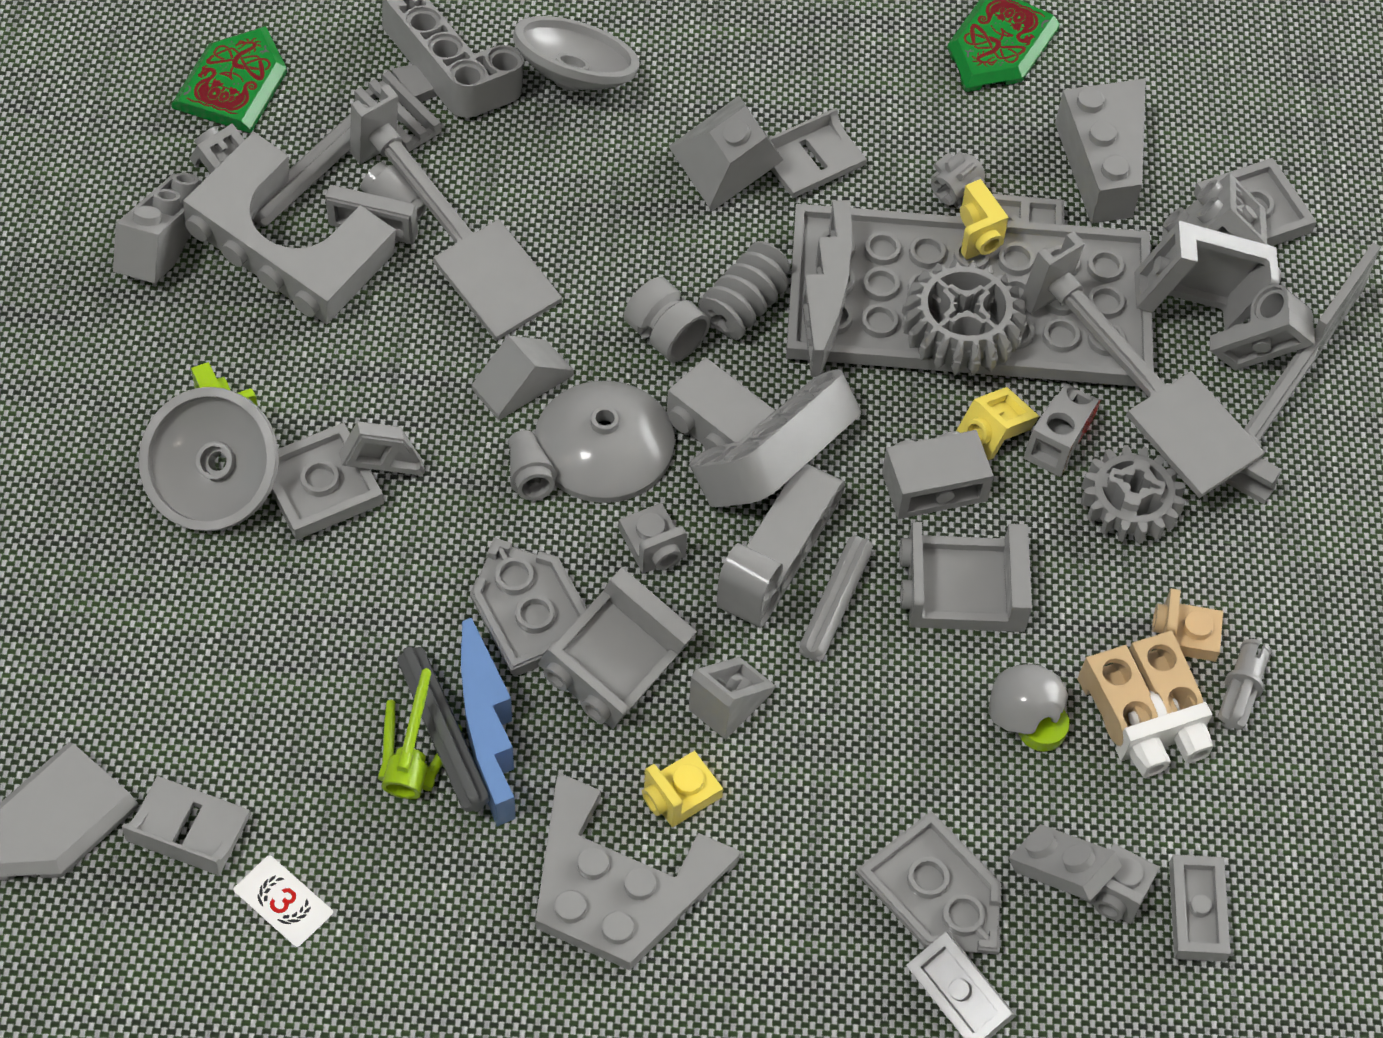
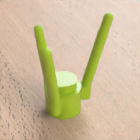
(406, 771)

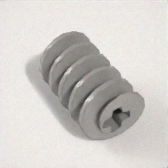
(746, 289)

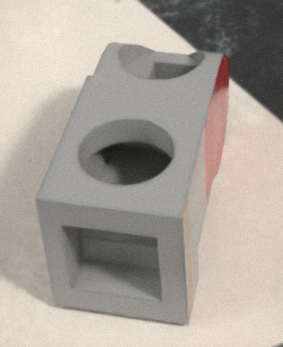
(1061, 429)

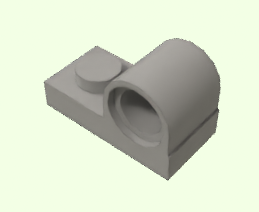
(1276, 327)

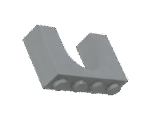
(314, 277)

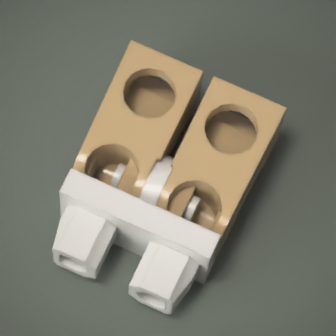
(1149, 702)

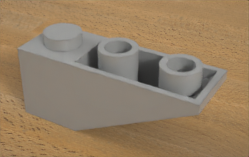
(154, 230)

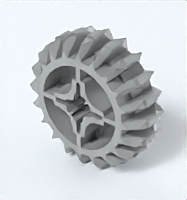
(966, 331)

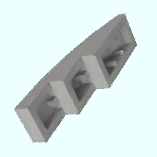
(826, 291)

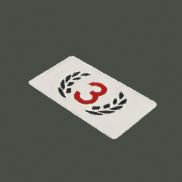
(283, 901)

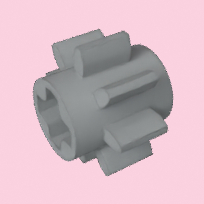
(953, 175)

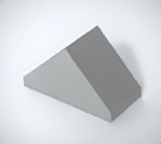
(519, 374)
(727, 694)

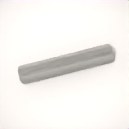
(835, 598)

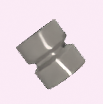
(668, 322)

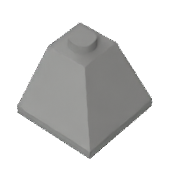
(725, 153)

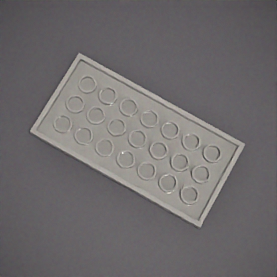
(897, 246)

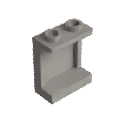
(1207, 270)
(967, 580)
(616, 649)

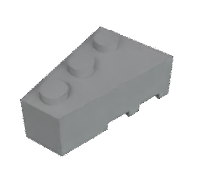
(1105, 145)

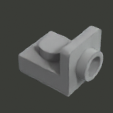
(215, 146)
(653, 538)
(1127, 888)

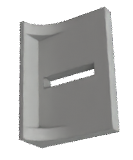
(827, 142)
(165, 814)

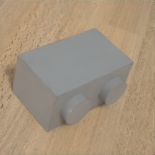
(714, 406)
(937, 473)

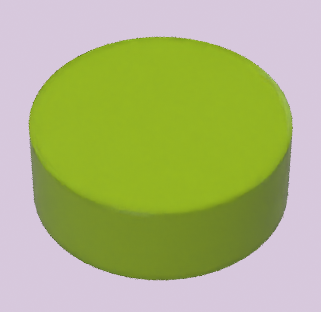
(1048, 734)

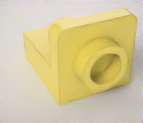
(983, 221)
(998, 418)
(680, 789)

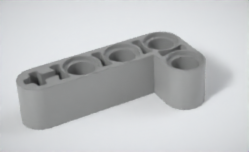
(462, 80)
(779, 445)
(761, 572)

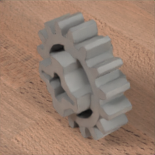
(1132, 494)

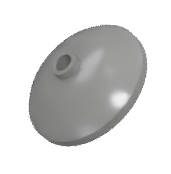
(575, 53)
(181, 454)
(611, 459)

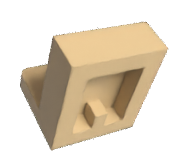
(1194, 627)

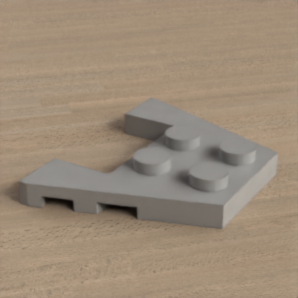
(611, 900)

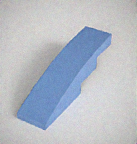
(486, 710)

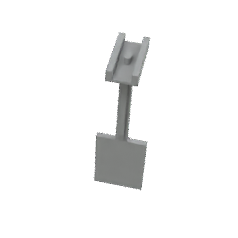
(483, 266)
(1176, 418)
(1261, 476)

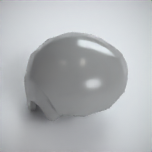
(1025, 697)

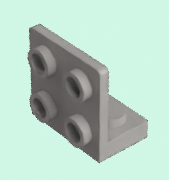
(1225, 205)

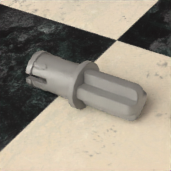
(1244, 684)

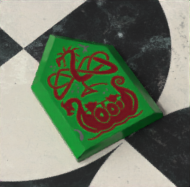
(1000, 42)
(233, 80)

